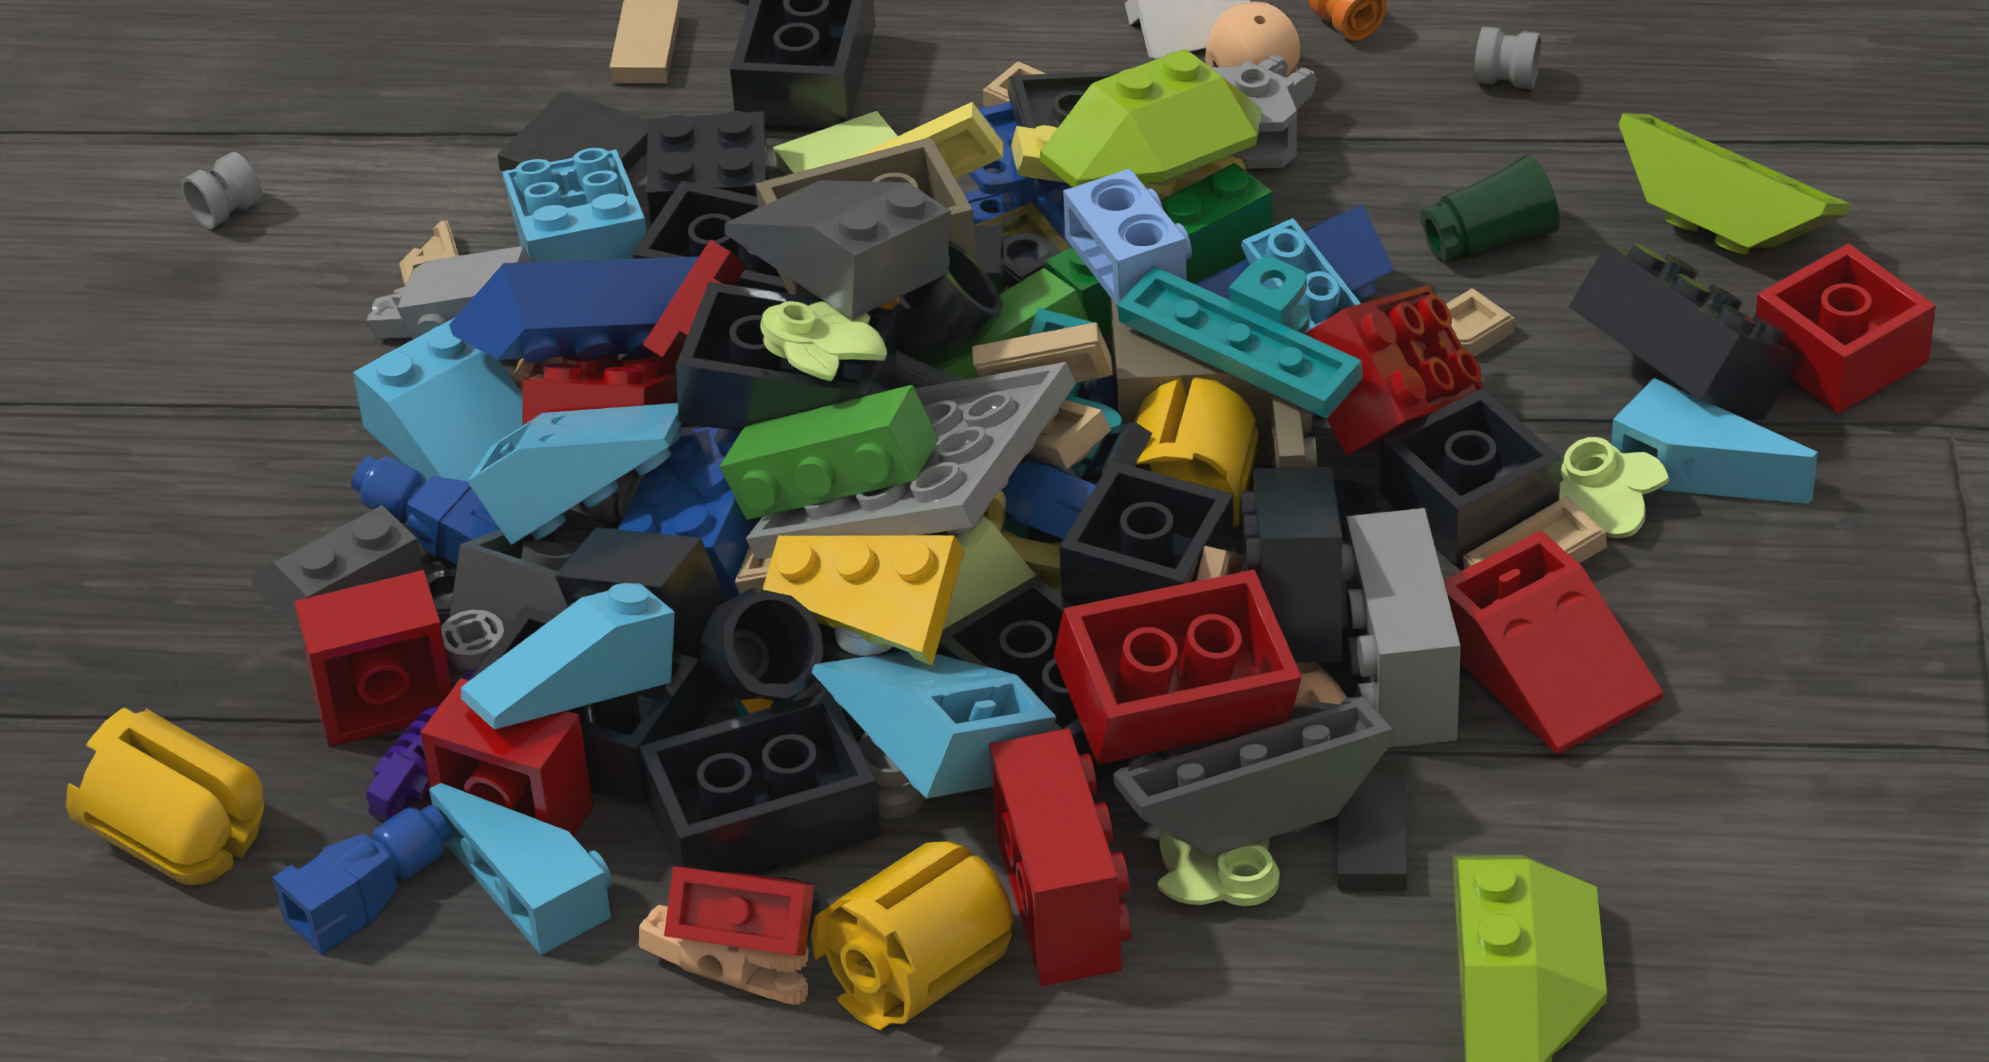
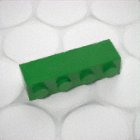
(1216, 217)

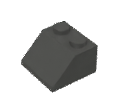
(350, 556)

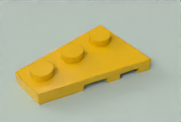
(875, 585)

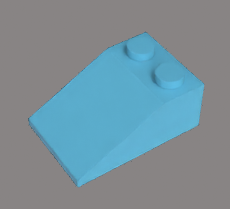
(438, 403)

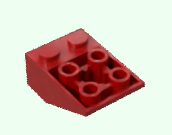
(1407, 360)
(599, 385)
(1547, 643)

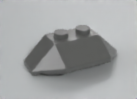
(1261, 780)

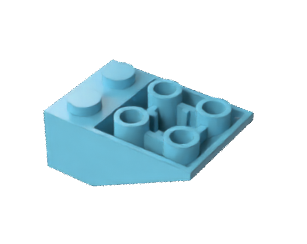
(575, 208)
(569, 459)
(937, 716)

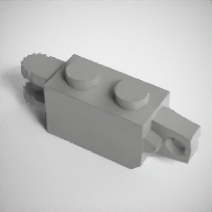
(437, 292)

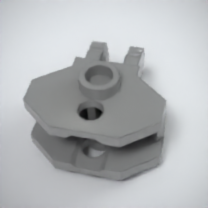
(1279, 102)

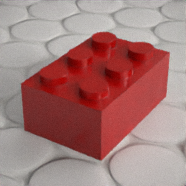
(1176, 666)
(1059, 856)

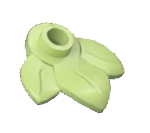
(819, 337)
(1610, 484)
(1236, 876)

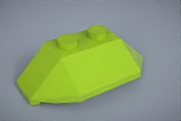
(1153, 121)
(1722, 189)
(1525, 957)

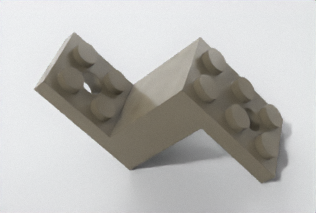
(1146, 364)

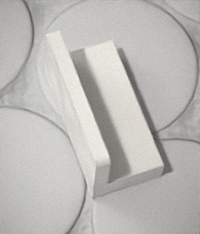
(1176, 23)

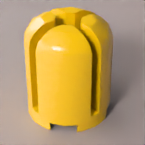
(1200, 437)
(167, 797)
(914, 932)

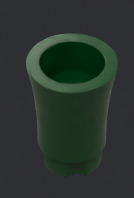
(1492, 212)

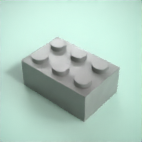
(1401, 626)

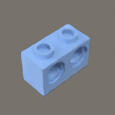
(1123, 232)

